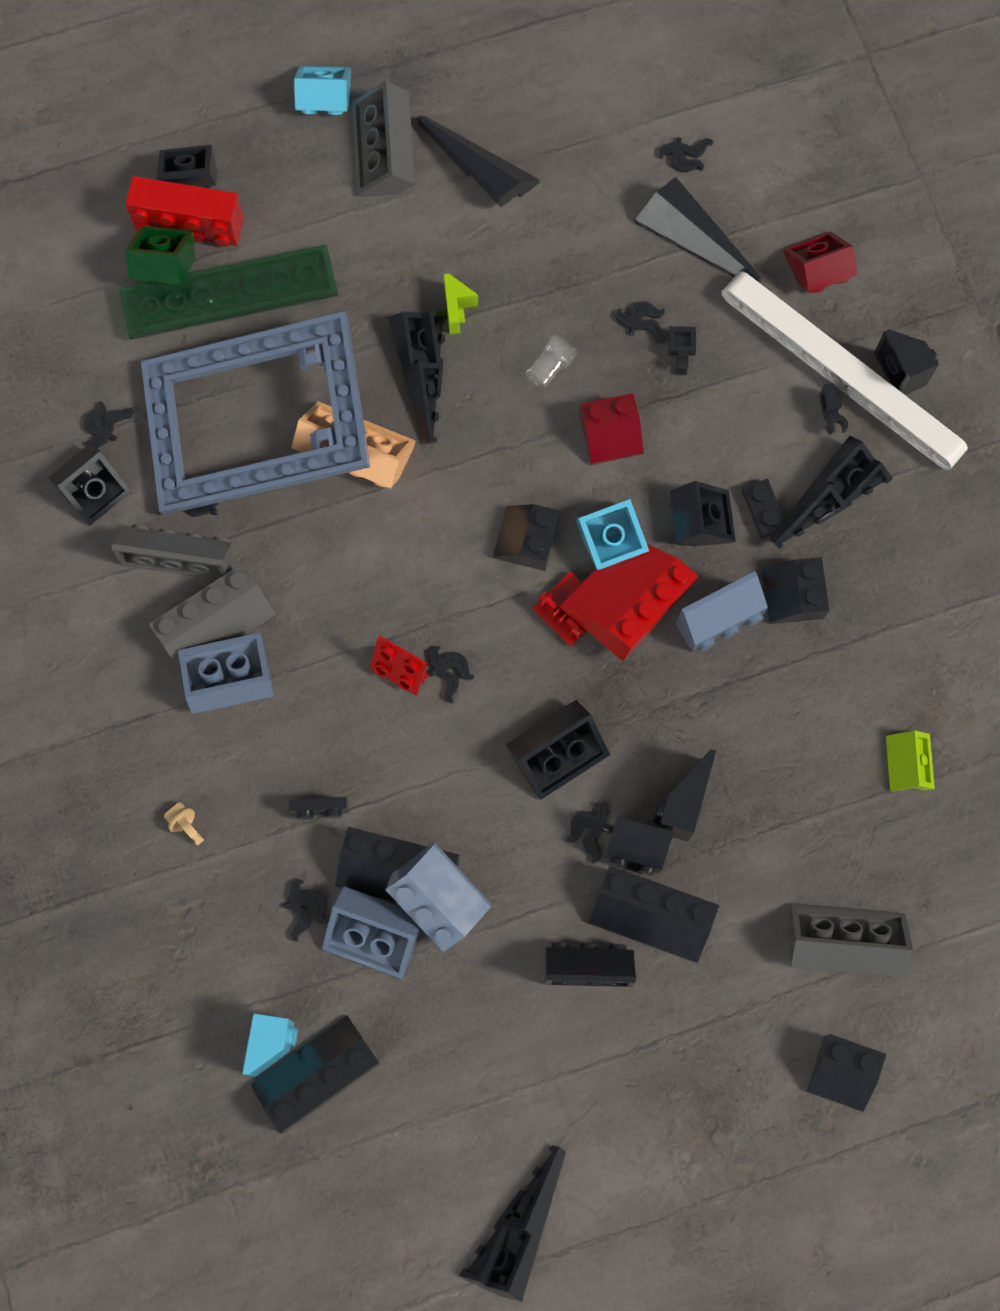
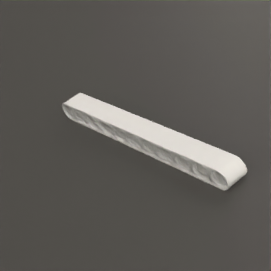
(844, 371)

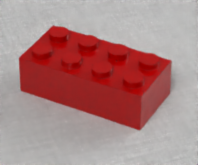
(205, 211)

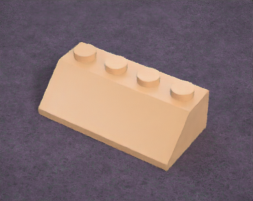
(386, 448)

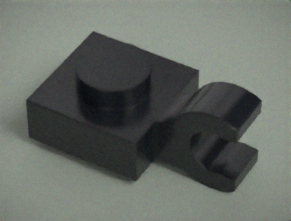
(682, 344)
(830, 404)

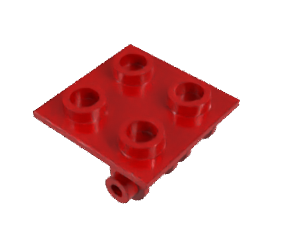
(549, 610)
(398, 665)

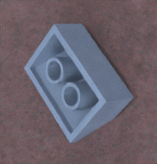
(722, 613)
(225, 673)
(438, 896)
(371, 932)

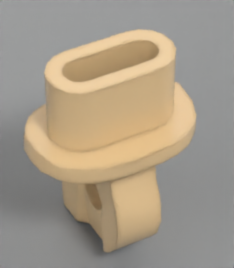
(180, 819)

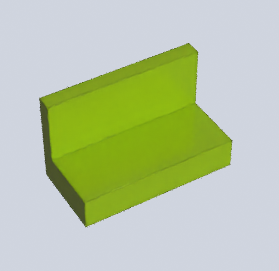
(910, 761)

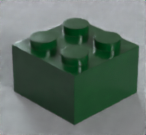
(160, 255)

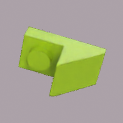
(457, 298)

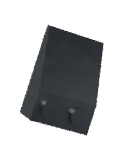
(684, 803)

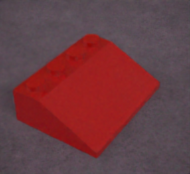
(629, 599)

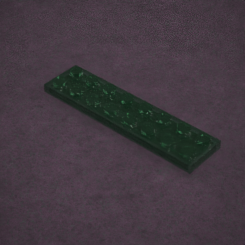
(229, 292)

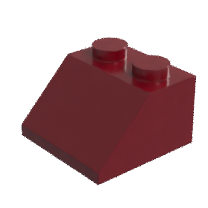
(821, 262)
(611, 428)

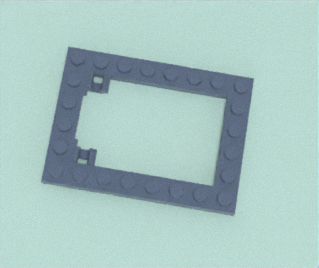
(346, 438)

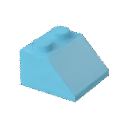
(322, 89)
(612, 534)
(268, 1042)

